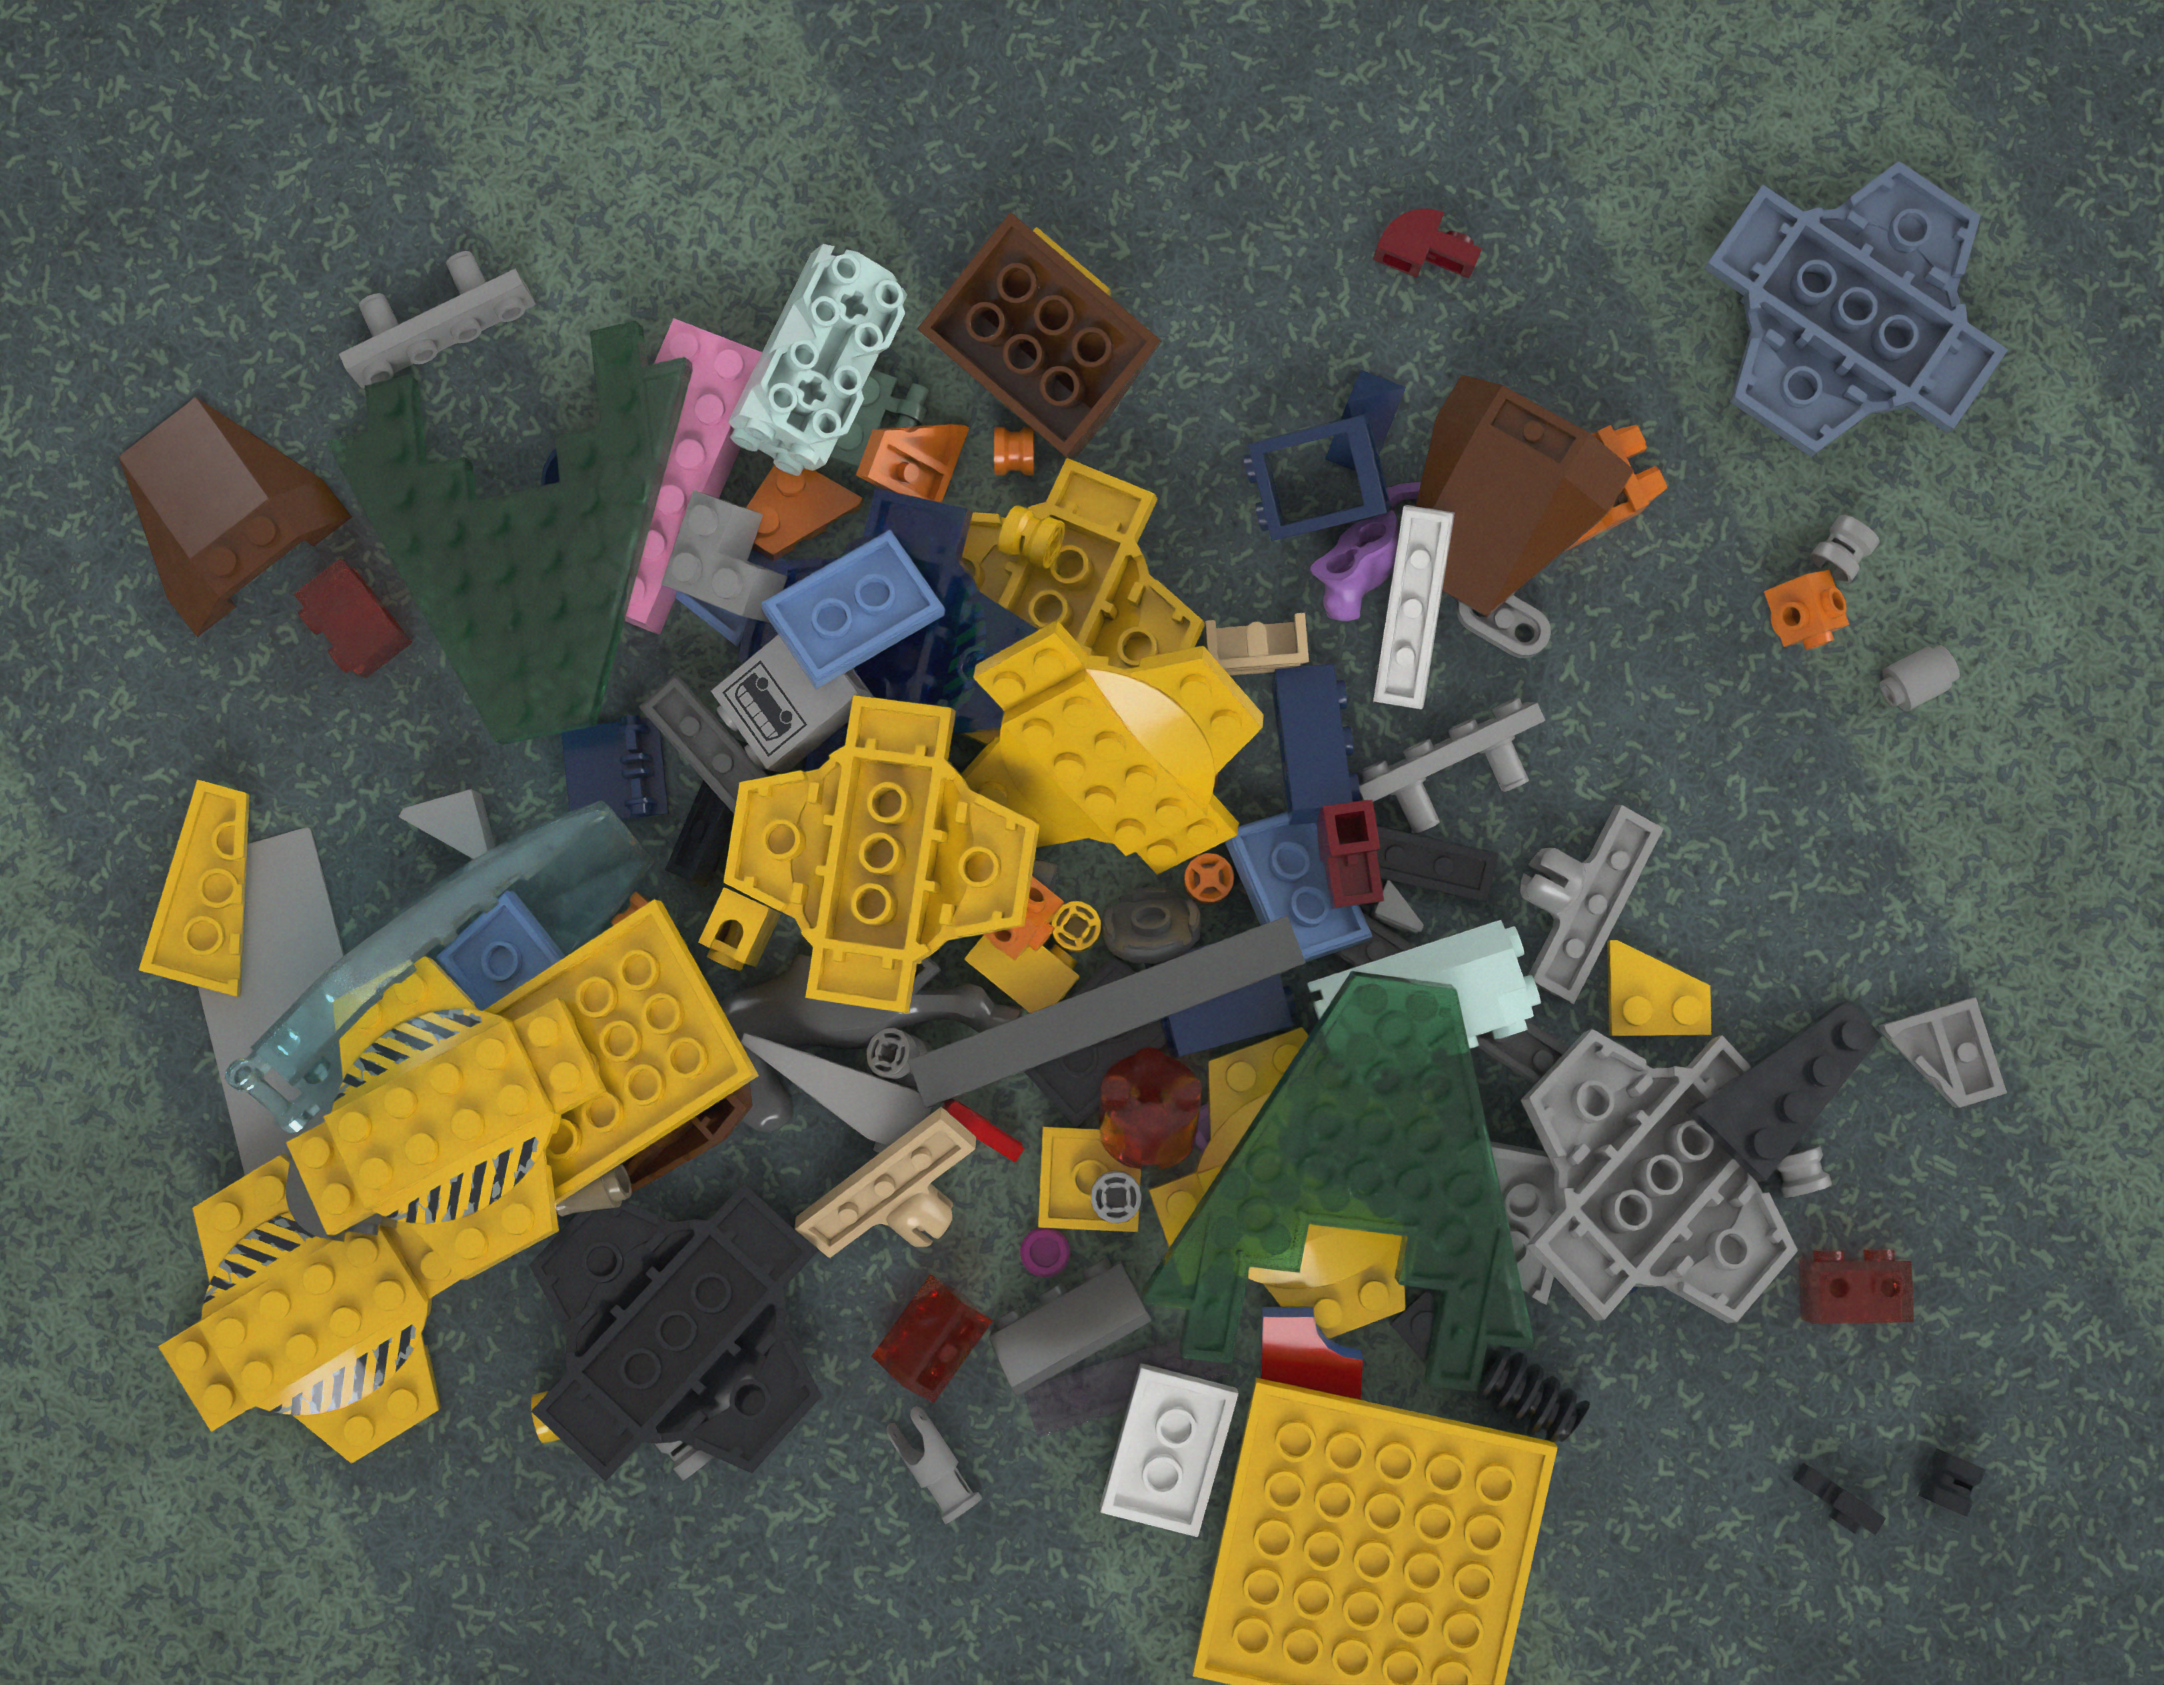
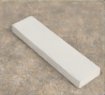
(1413, 606)

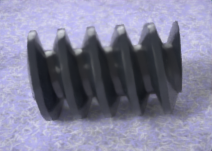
(1530, 1395)

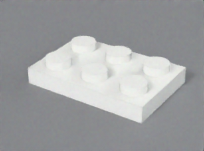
(1168, 1450)

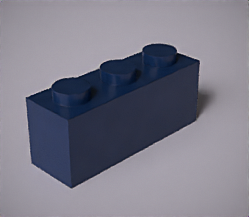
(1313, 740)

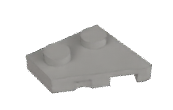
(1950, 1051)

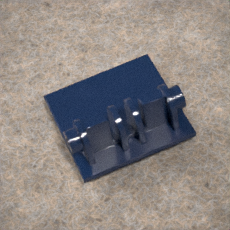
(618, 766)

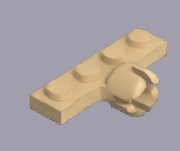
(893, 1189)

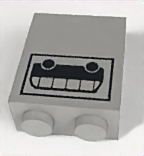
(781, 709)

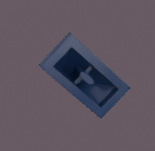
(1369, 395)

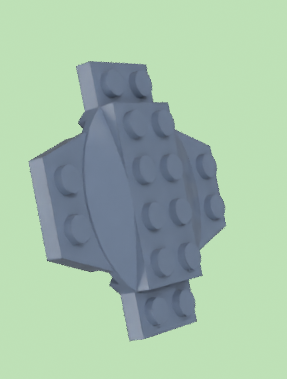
(1855, 309)

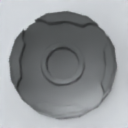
(1151, 925)

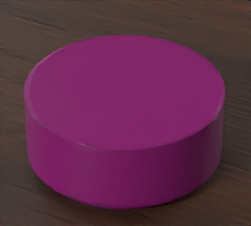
(1045, 1252)

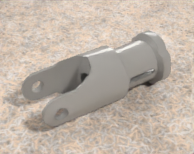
(935, 1467)

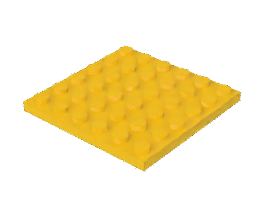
(1371, 1546)

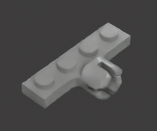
(1586, 898)

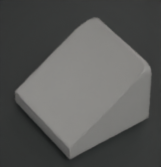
(1395, 911)

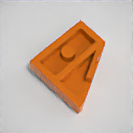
(913, 459)
(797, 509)

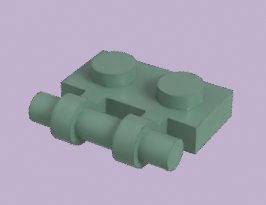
(877, 402)

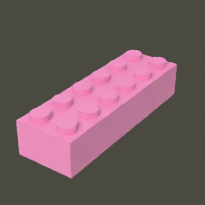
(698, 458)

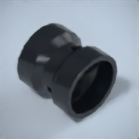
(1951, 1482)

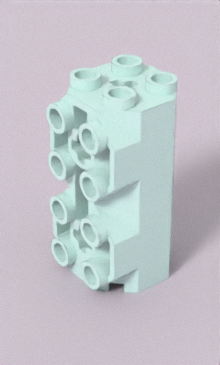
(818, 360)
(1480, 967)

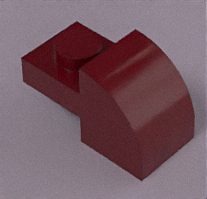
(1416, 239)
(1349, 848)

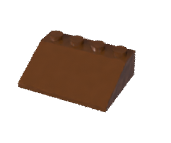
(1040, 336)

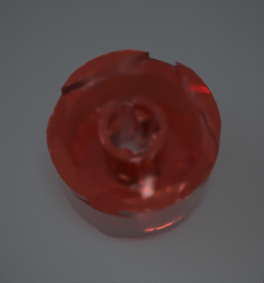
(1149, 1110)

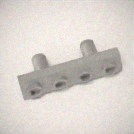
(452, 322)
(1466, 739)

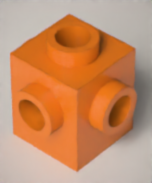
(1807, 610)
(1040, 911)

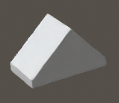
(455, 820)

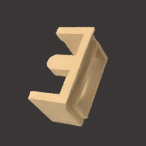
(1258, 646)

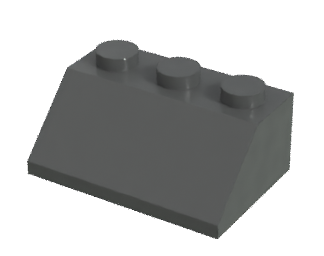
(1068, 1325)

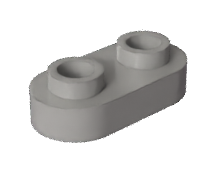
(1501, 626)

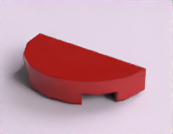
(984, 1130)

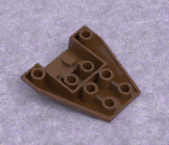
(1517, 486)

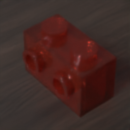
(352, 619)
(1856, 1288)
(931, 1334)

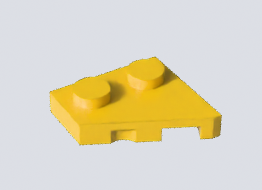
(1653, 997)

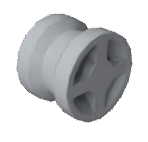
(1803, 1172)

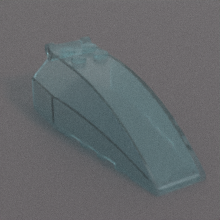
(564, 871)

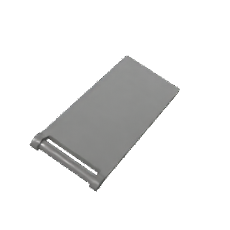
(286, 948)

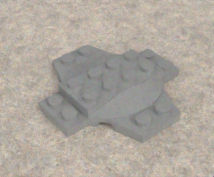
(1646, 1187)

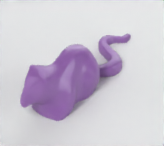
(1361, 558)

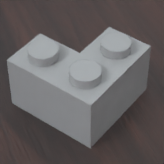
(713, 558)

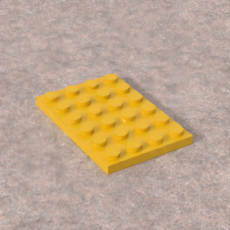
(650, 1035)

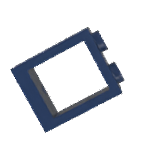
(1366, 463)

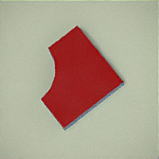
(1302, 1356)

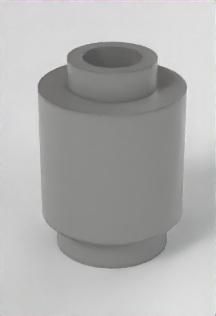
(1919, 677)

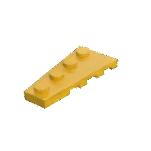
(203, 900)

